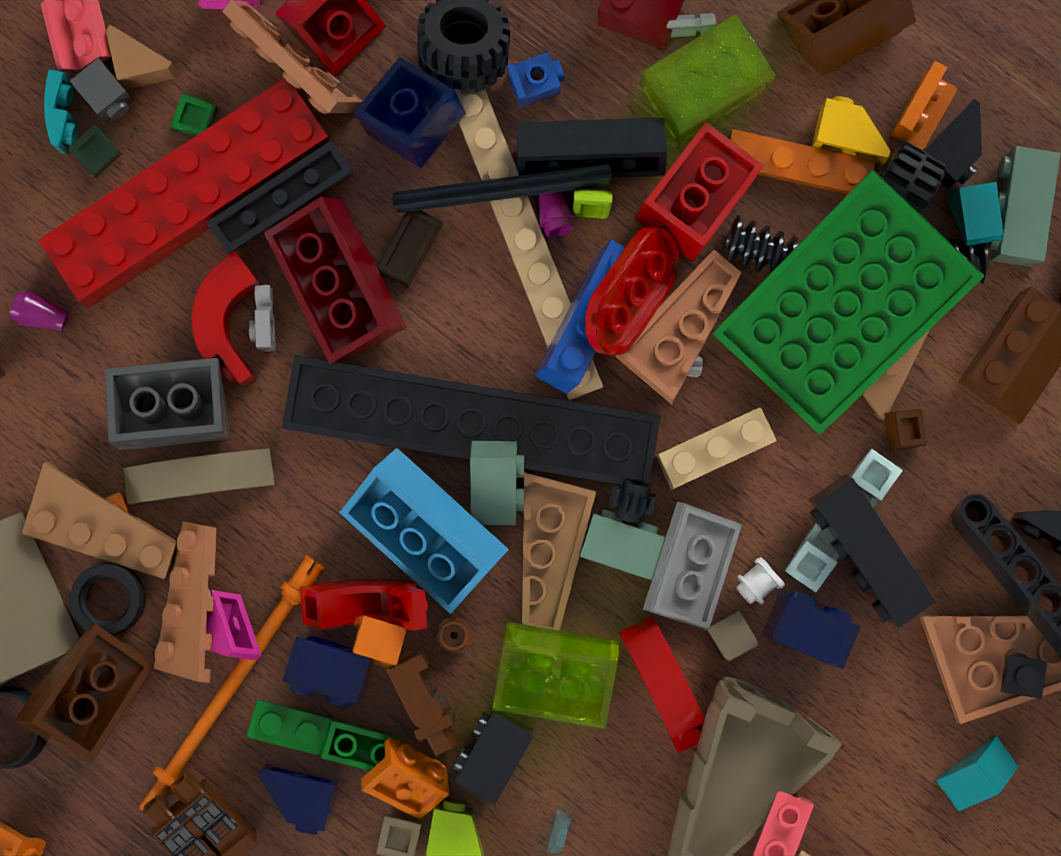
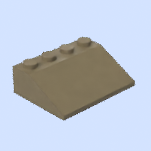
(32, 610)

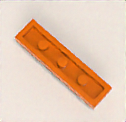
(804, 163)

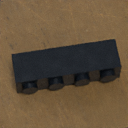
(627, 145)
(280, 197)
(871, 551)

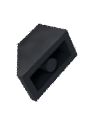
(959, 145)

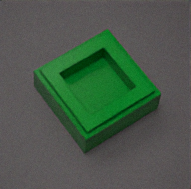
(193, 115)

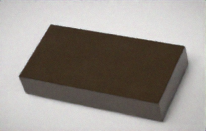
(409, 246)

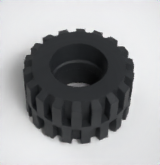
(457, 64)
(914, 175)

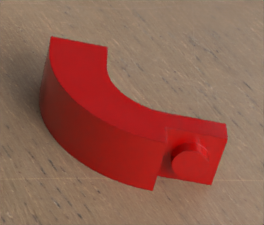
(211, 315)
(383, 599)
(664, 682)

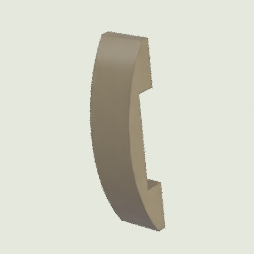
(198, 475)

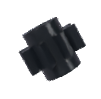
(633, 500)

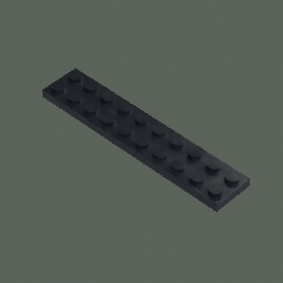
(449, 415)

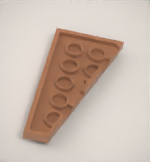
(972, 660)

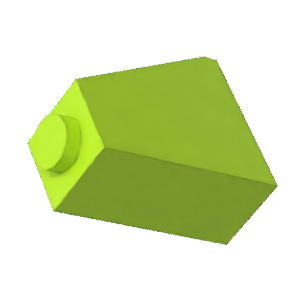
(453, 831)

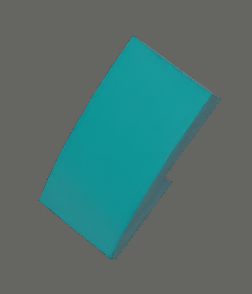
(60, 124)

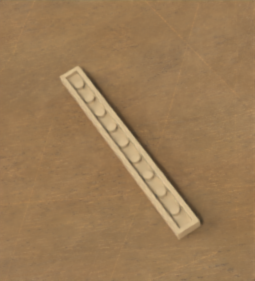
(519, 227)

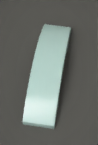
(815, 555)

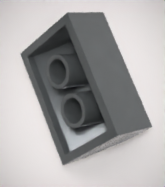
(166, 404)

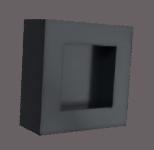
(1023, 676)

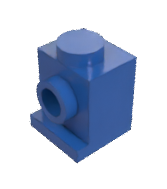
(529, 91)

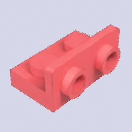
(75, 33)
(784, 825)

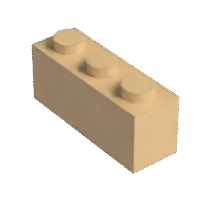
(715, 448)

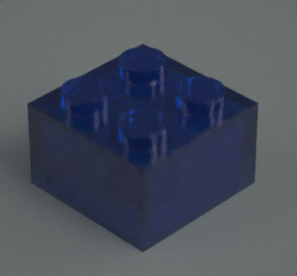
(410, 112)
(812, 631)
(327, 669)

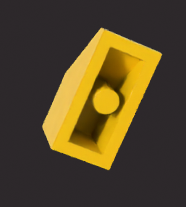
(849, 131)

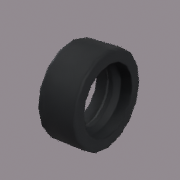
(80, 588)

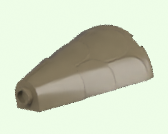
(743, 757)

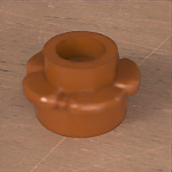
(450, 625)

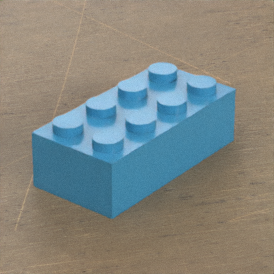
(423, 530)

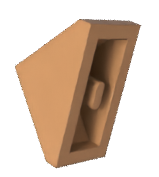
(135, 63)

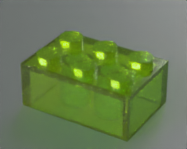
(707, 78)
(556, 675)

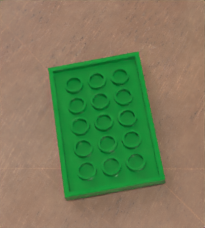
(847, 302)

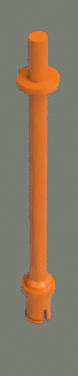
(290, 597)

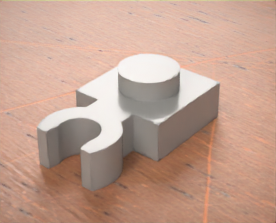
(262, 329)

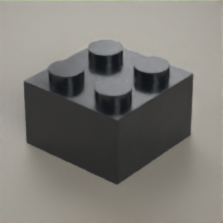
(494, 754)

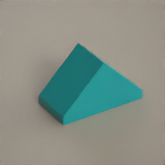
(976, 212)
(978, 775)

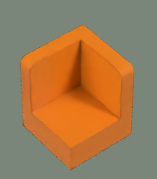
(378, 641)

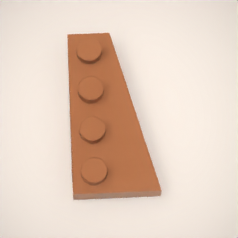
(184, 618)

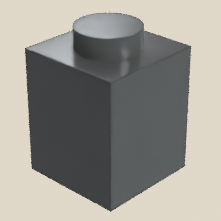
(102, 91)

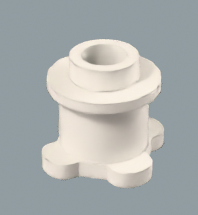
(758, 582)

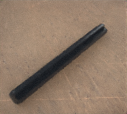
(502, 188)

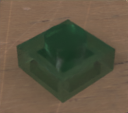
(94, 151)

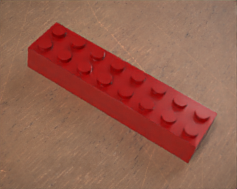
(181, 193)

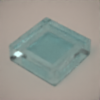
(558, 832)

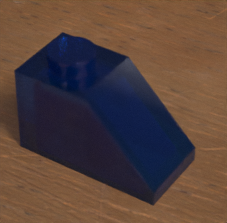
(301, 797)

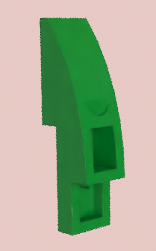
(318, 734)

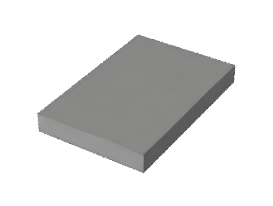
(692, 566)

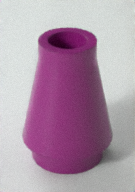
(555, 215)
(37, 312)

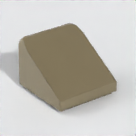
(732, 636)

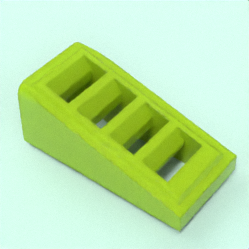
(592, 203)

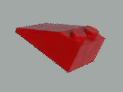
(700, 190)

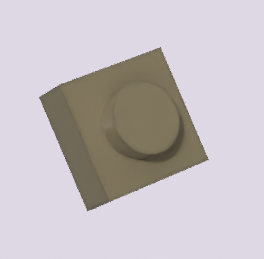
(398, 836)

